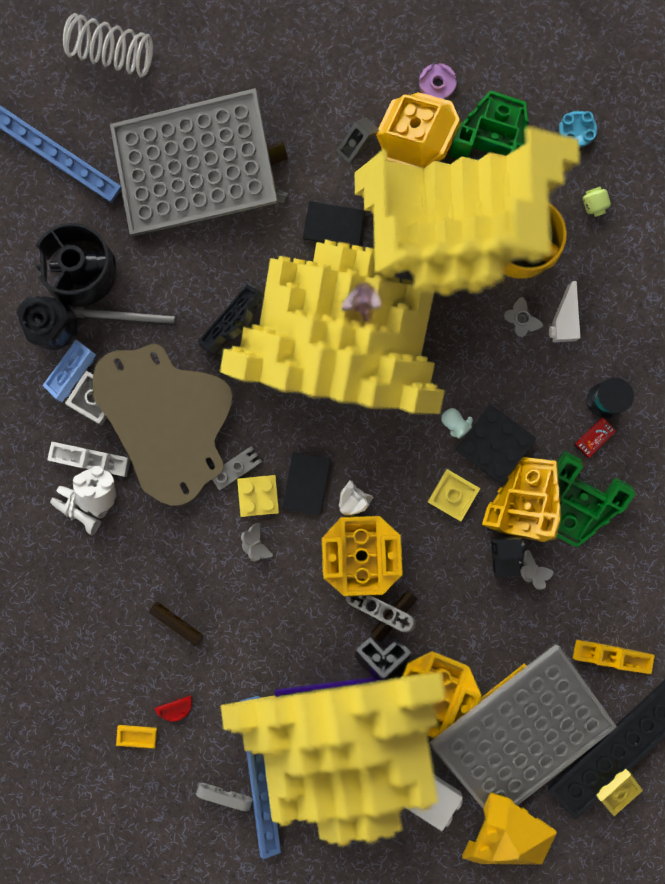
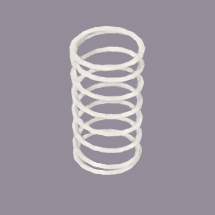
(137, 50)

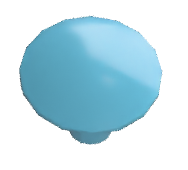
(579, 126)

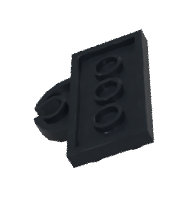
(228, 323)

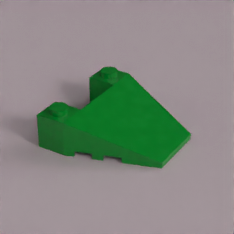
(492, 127)
(583, 506)

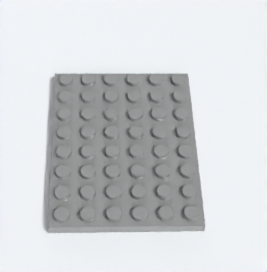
(193, 163)
(525, 731)

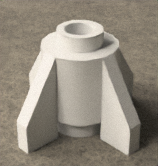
(353, 500)

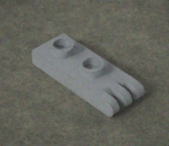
(236, 468)

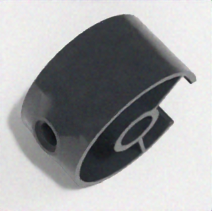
(70, 255)

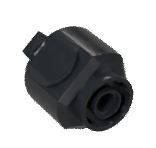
(56, 327)

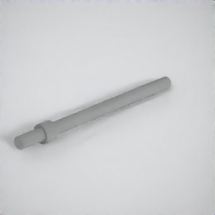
(81, 312)

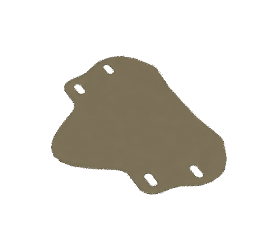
(163, 419)

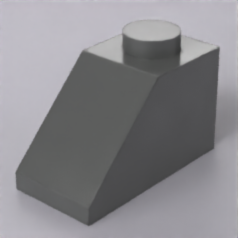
(357, 139)

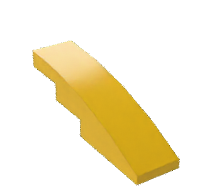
(613, 656)

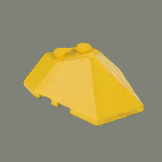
(527, 502)
(509, 835)

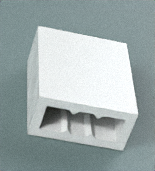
(441, 813)

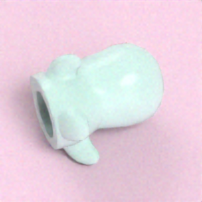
(454, 421)

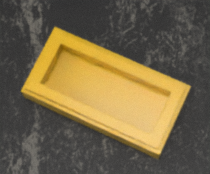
(136, 736)

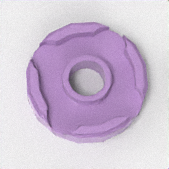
(440, 71)

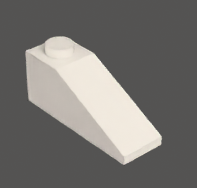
(566, 321)

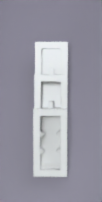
(88, 458)

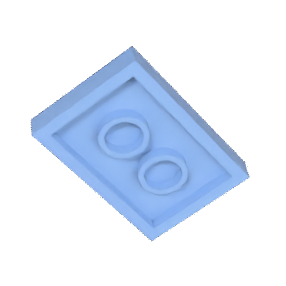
(69, 370)

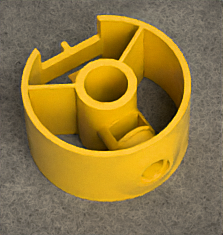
(558, 229)

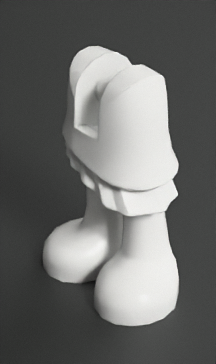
(71, 510)

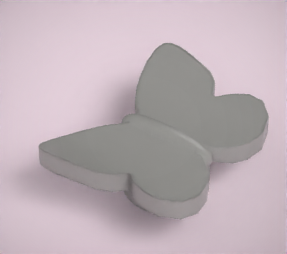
(521, 318)
(253, 545)
(531, 572)

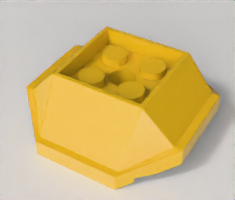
(420, 144)
(364, 576)
(458, 685)

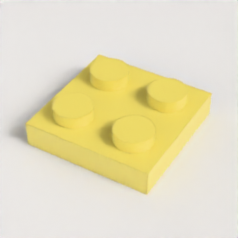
(258, 495)
(453, 495)
(619, 792)

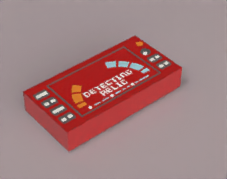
(595, 437)

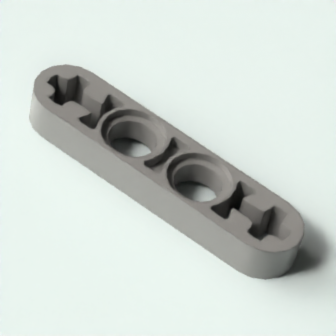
(378, 613)

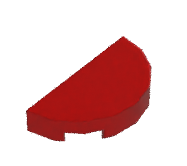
(175, 710)

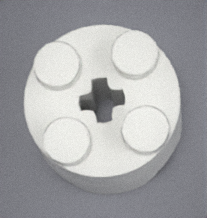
(94, 490)

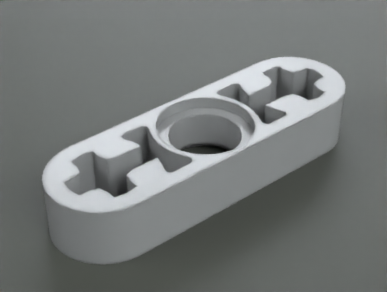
(218, 796)

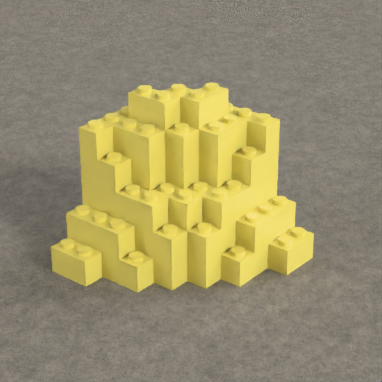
(464, 217)
(334, 353)
(345, 754)

